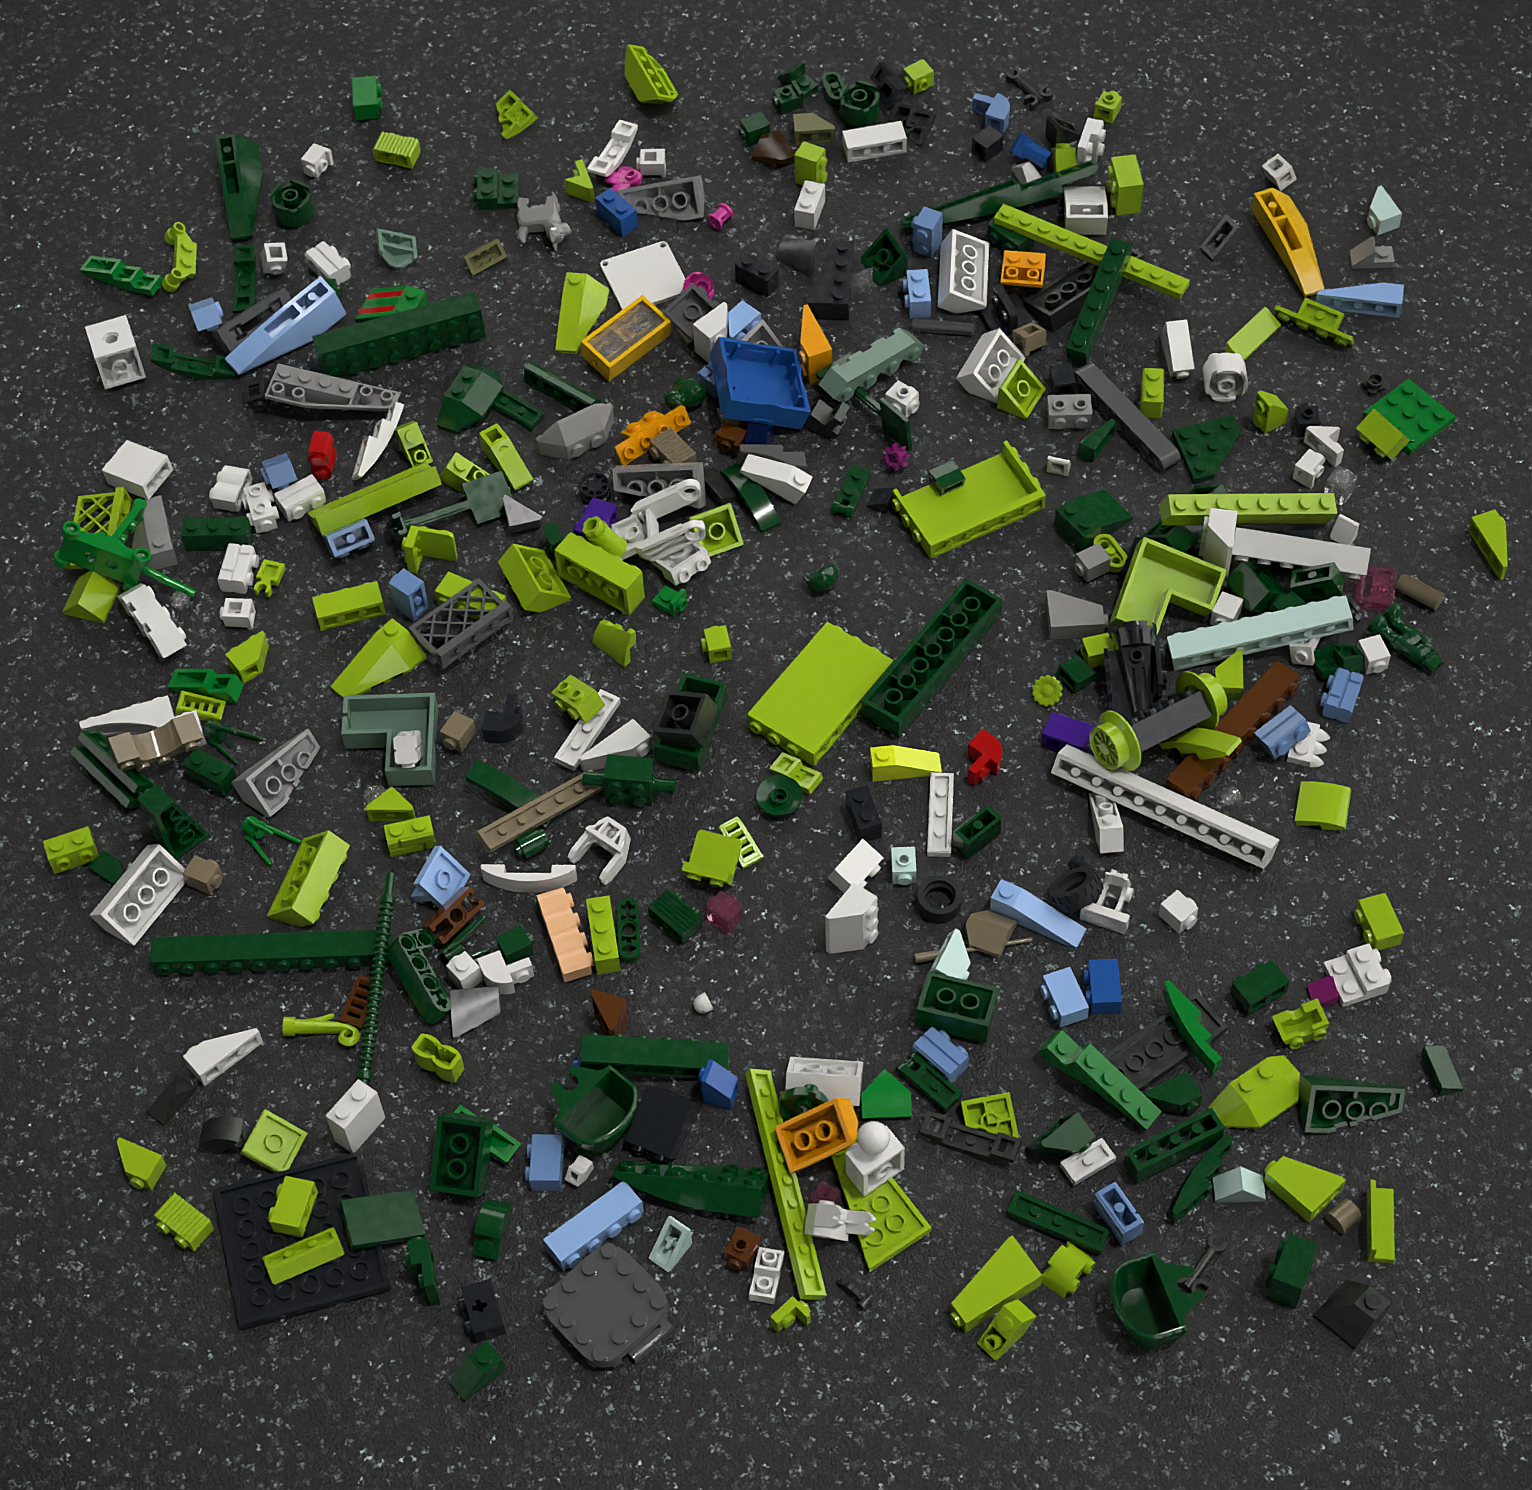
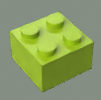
(1125, 185)

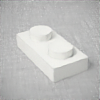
(1083, 1165)

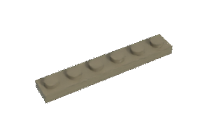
(536, 813)

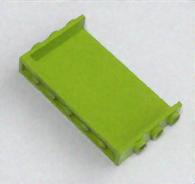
(991, 498)
(818, 694)

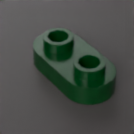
(832, 85)

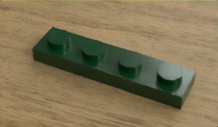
(1058, 1222)

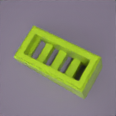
(195, 699)
(735, 828)

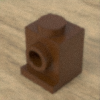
(729, 438)

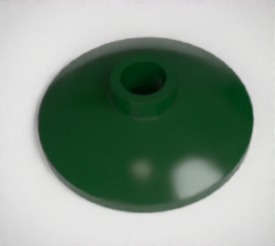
(779, 787)

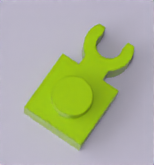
(268, 575)

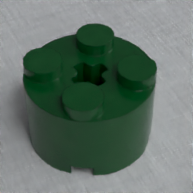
(859, 104)
(292, 203)

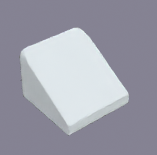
(1058, 466)
(1344, 530)

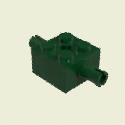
(629, 780)

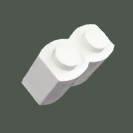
(230, 488)

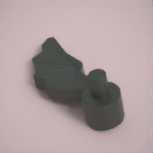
(863, 1302)

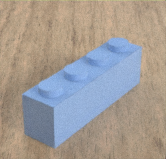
(593, 1226)

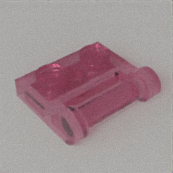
(1382, 588)

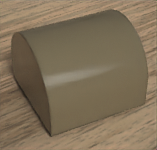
(1344, 1215)

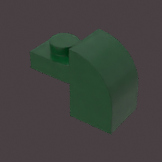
(489, 1228)

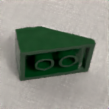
(1090, 516)

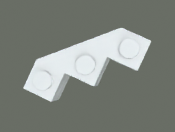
(153, 620)

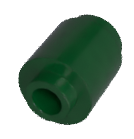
(531, 843)

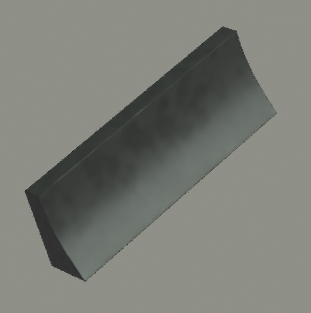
(1064, 297)

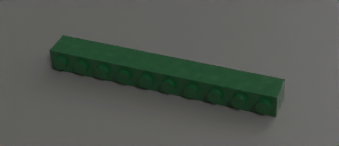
(264, 951)

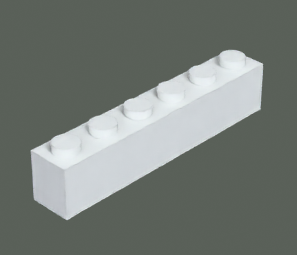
(1299, 551)

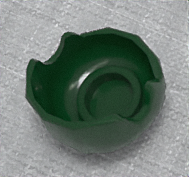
(822, 579)

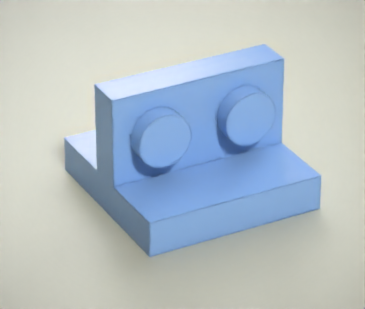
(439, 878)

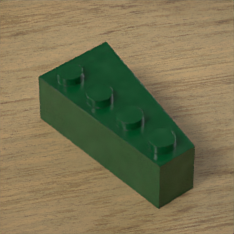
(170, 823)

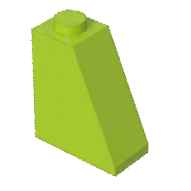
(1303, 1186)

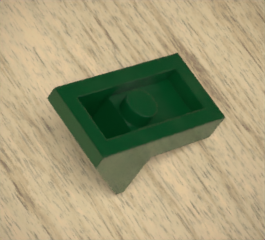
(798, 74)

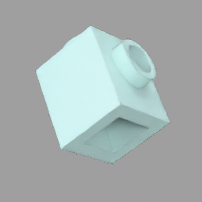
(903, 865)

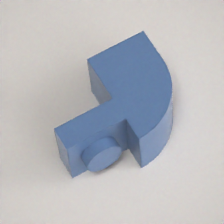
(994, 109)

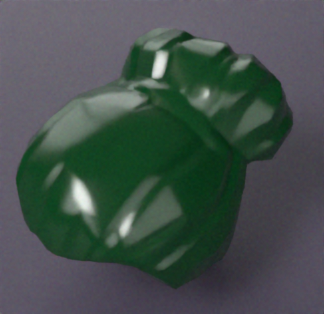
(686, 393)

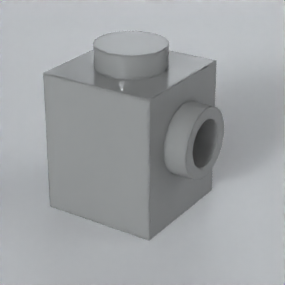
(1092, 562)

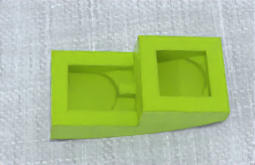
(793, 767)

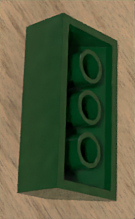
(1182, 536)

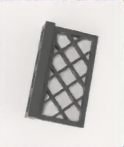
(472, 632)

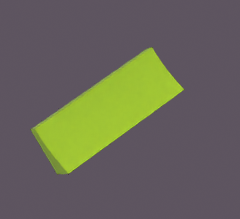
(374, 498)

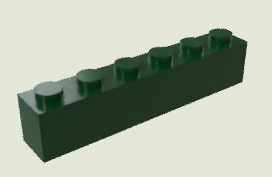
(1098, 300)
(650, 1056)

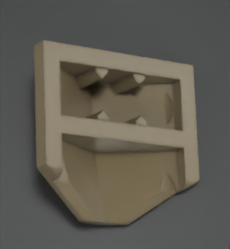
(989, 932)

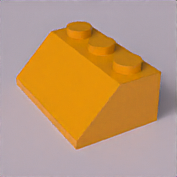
(818, 1133)

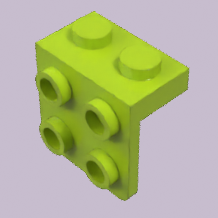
(428, 543)
(713, 858)

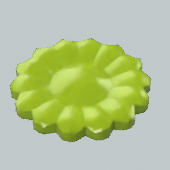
(1047, 690)

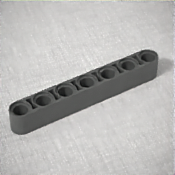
(1128, 417)

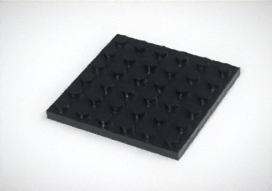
(249, 1237)

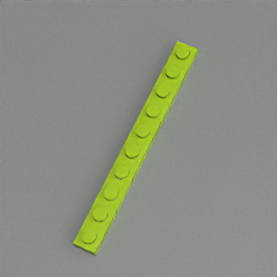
(1088, 250)
(785, 1187)

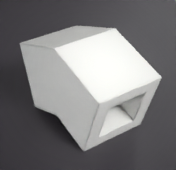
(579, 1170)

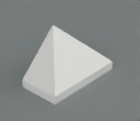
(1025, 172)

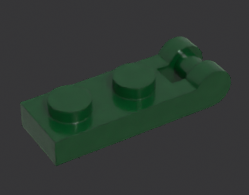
(851, 491)
(929, 1081)

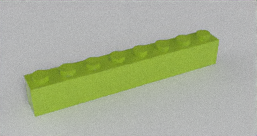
(1250, 508)

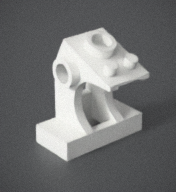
(1115, 888)

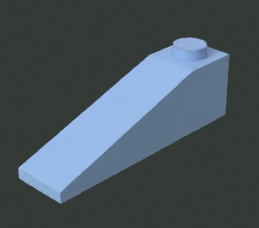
(1371, 299)
(1035, 914)

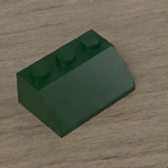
(957, 1006)

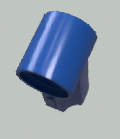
(1027, 148)

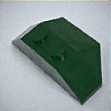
(469, 397)

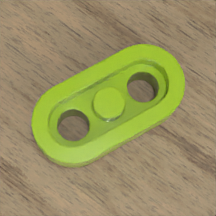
(1113, 550)

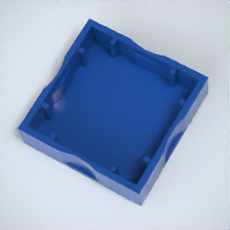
(759, 383)

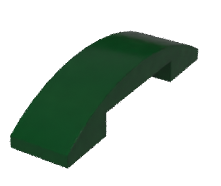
(245, 278)
(191, 366)
(754, 498)

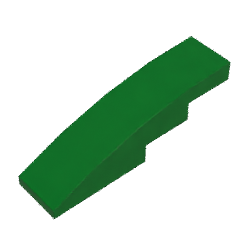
(119, 275)
(1187, 1019)

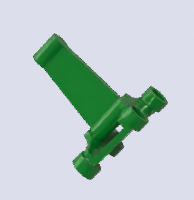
(109, 554)

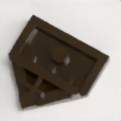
(773, 149)

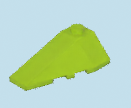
(580, 306)
(383, 657)

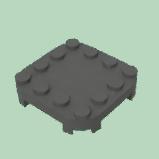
(606, 1306)

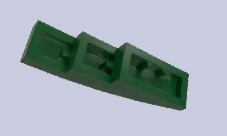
(501, 787)
(1198, 1184)

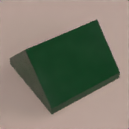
(886, 259)

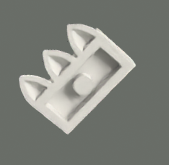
(1303, 751)

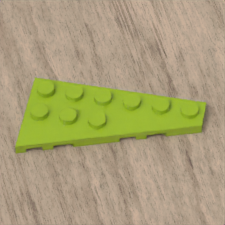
(897, 1219)

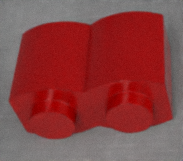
(322, 455)

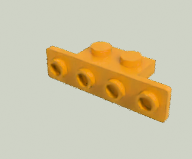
(639, 433)

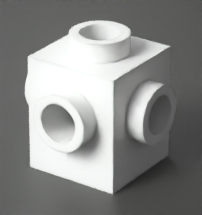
(903, 398)

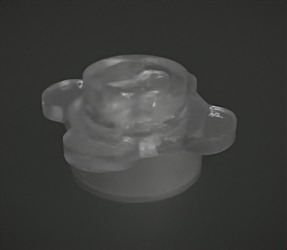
(372, 793)

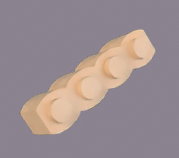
(564, 934)

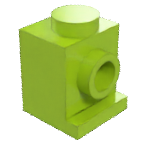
(1110, 102)

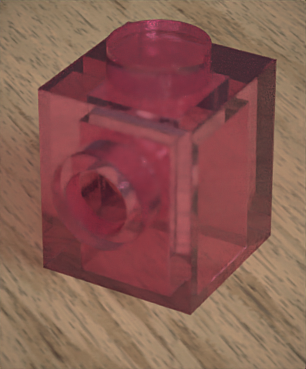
(724, 911)

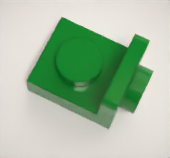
(670, 600)

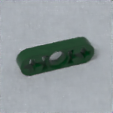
(634, 938)

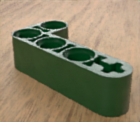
(416, 974)

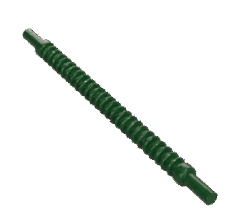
(386, 900)

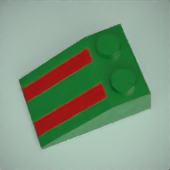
(390, 301)

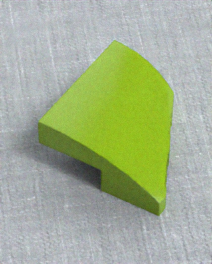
(513, 115)
(614, 641)
(991, 1114)

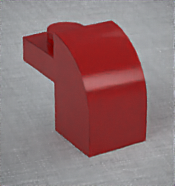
(987, 755)

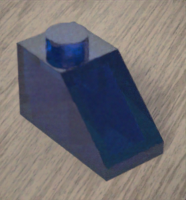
(760, 434)

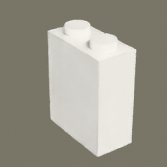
(137, 469)
(355, 1116)

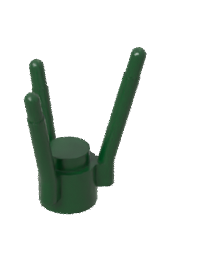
(217, 732)
(455, 947)

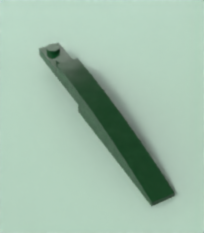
(1010, 193)

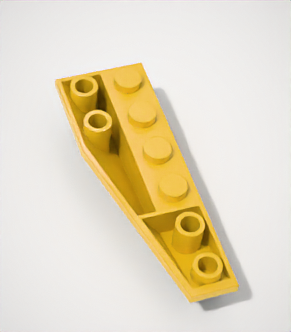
(1289, 237)

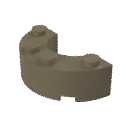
(156, 745)

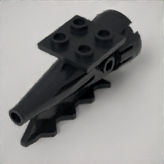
(1134, 668)

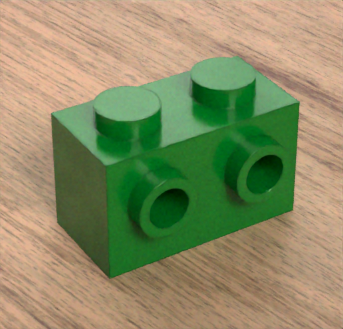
(366, 97)

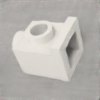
(316, 160)
(652, 162)
(1279, 172)
(1308, 468)
(238, 613)

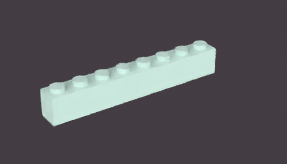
(1260, 632)

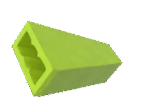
(1000, 1281)

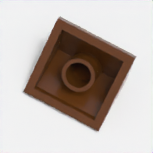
(610, 1012)

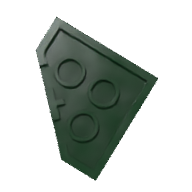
(1206, 446)

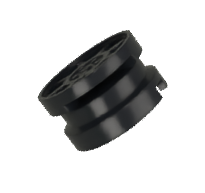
(596, 487)

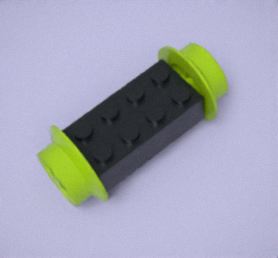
(1120, 741)

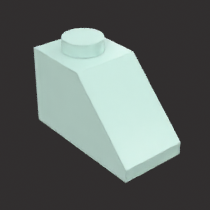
(1383, 213)
(952, 957)

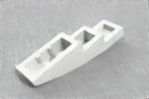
(374, 445)

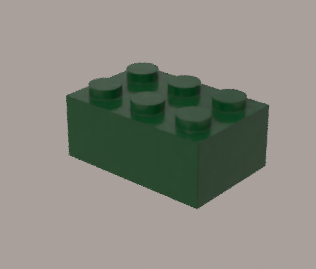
(461, 1154)

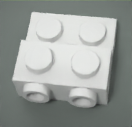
(1091, 141)
(683, 563)
(1358, 975)

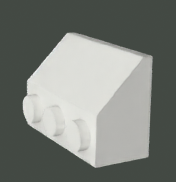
(989, 365)
(1218, 538)
(852, 921)
(831, 1077)

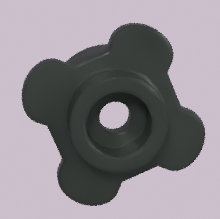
(1374, 382)

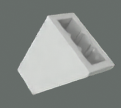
(1177, 348)

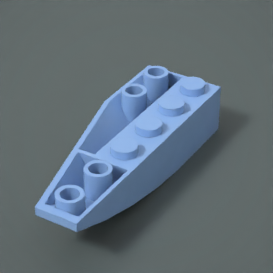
(290, 327)

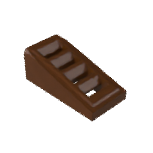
(358, 989)

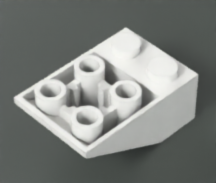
(1085, 210)

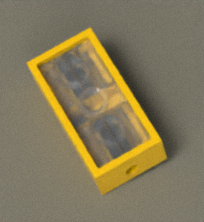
(625, 338)

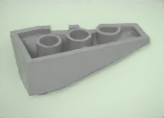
(672, 199)

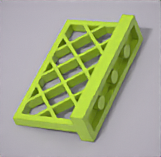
(116, 511)

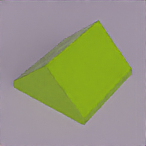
(1019, 391)
(720, 528)
(92, 597)

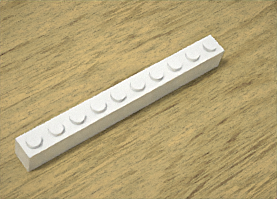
(1166, 806)

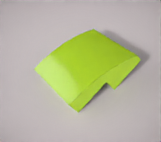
(1323, 805)

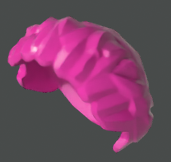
(702, 280)

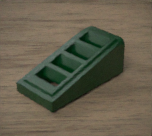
(1094, 443)

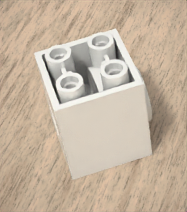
(115, 352)

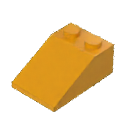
(815, 348)

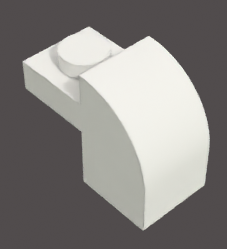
(498, 974)

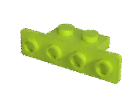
(1318, 318)

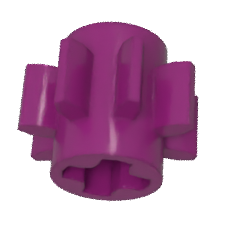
(890, 456)

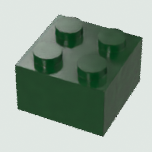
(1290, 1270)

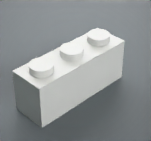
(874, 141)

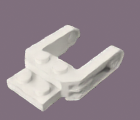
(642, 528)

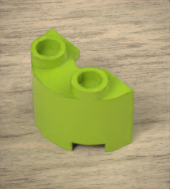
(1302, 1024)
(1065, 1269)

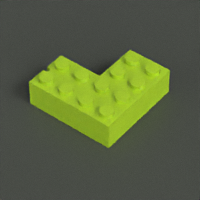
(1165, 576)

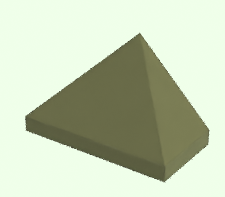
(484, 256)

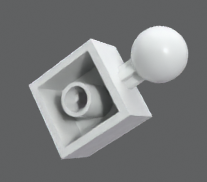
(874, 1157)

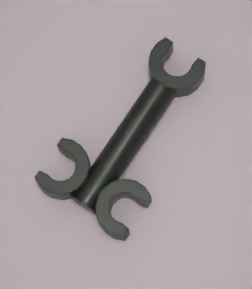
(1033, 96)
(1193, 1282)

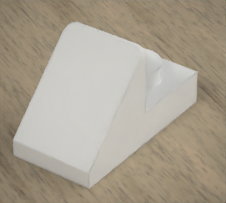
(1324, 441)

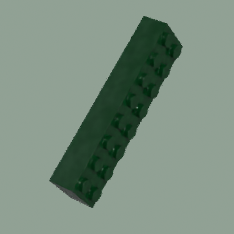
(400, 336)
(931, 657)

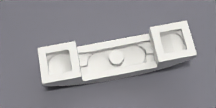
(615, 151)
(529, 882)

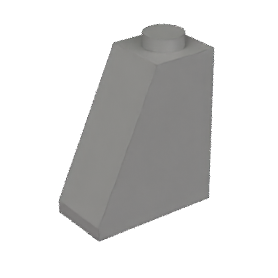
(1073, 617)

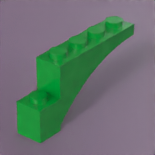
(1100, 1075)

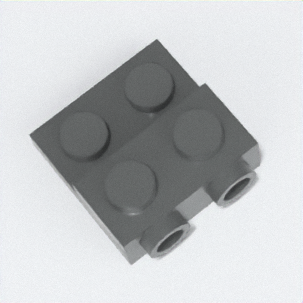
(689, 308)

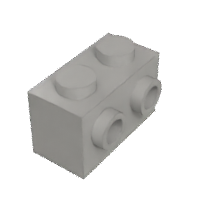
(1069, 411)

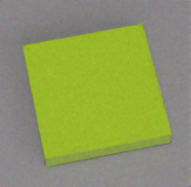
(273, 1142)

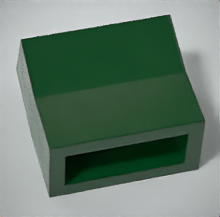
(946, 477)
(552, 537)
(1076, 673)

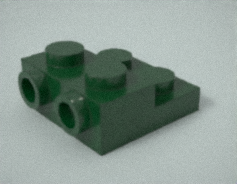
(496, 189)
(422, 1266)

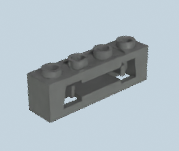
(227, 338)

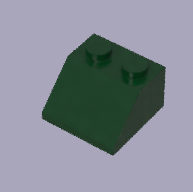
(1255, 586)

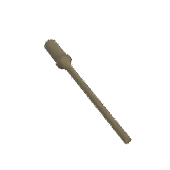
(931, 955)

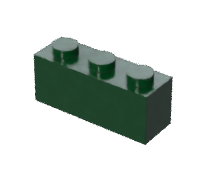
(215, 533)

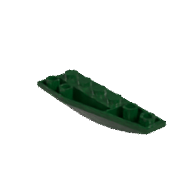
(241, 182)
(701, 1186)

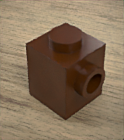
(742, 1249)

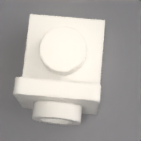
(1303, 652)

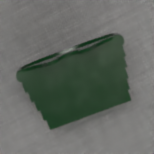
(596, 1110)
(1149, 1301)

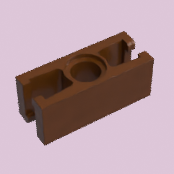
(462, 914)

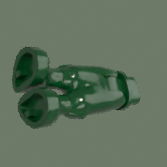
(1408, 641)

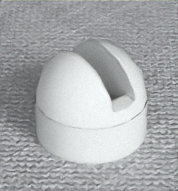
(702, 1004)

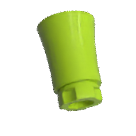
(602, 535)

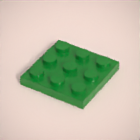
(1413, 414)

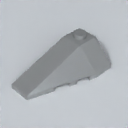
(155, 535)
(272, 779)

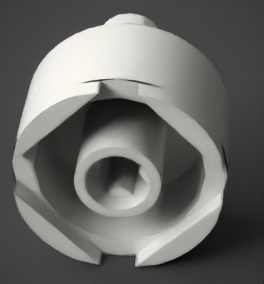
(1225, 376)

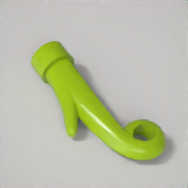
(321, 1025)

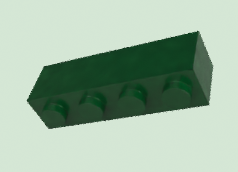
(1173, 1145)

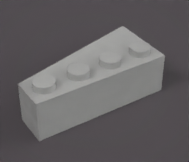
(652, 478)

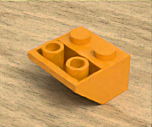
(1023, 269)

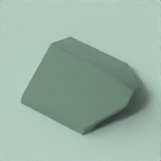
(396, 248)

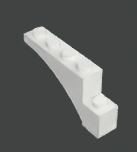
(136, 719)

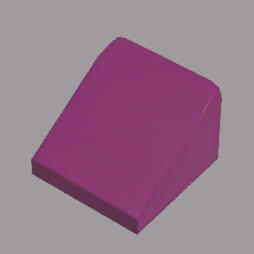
(1324, 990)

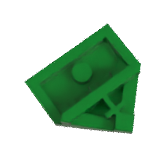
(886, 1098)

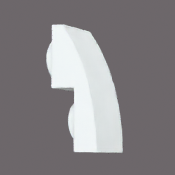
(766, 1275)

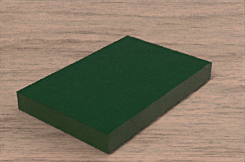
(382, 1219)

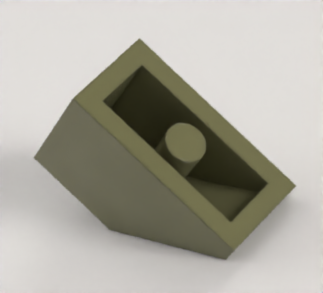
(812, 129)

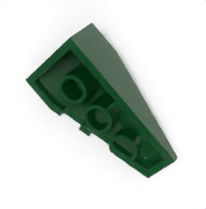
(1339, 1102)

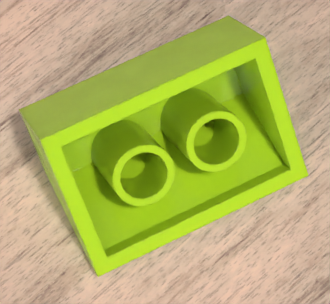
(533, 578)

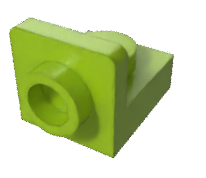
(786, 1314)

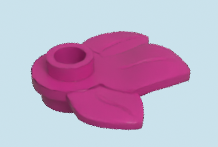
(624, 178)

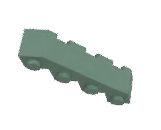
(864, 367)

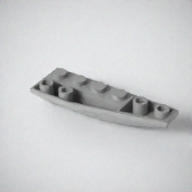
(323, 391)

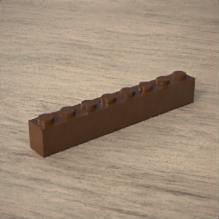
(1241, 721)

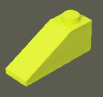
(902, 762)

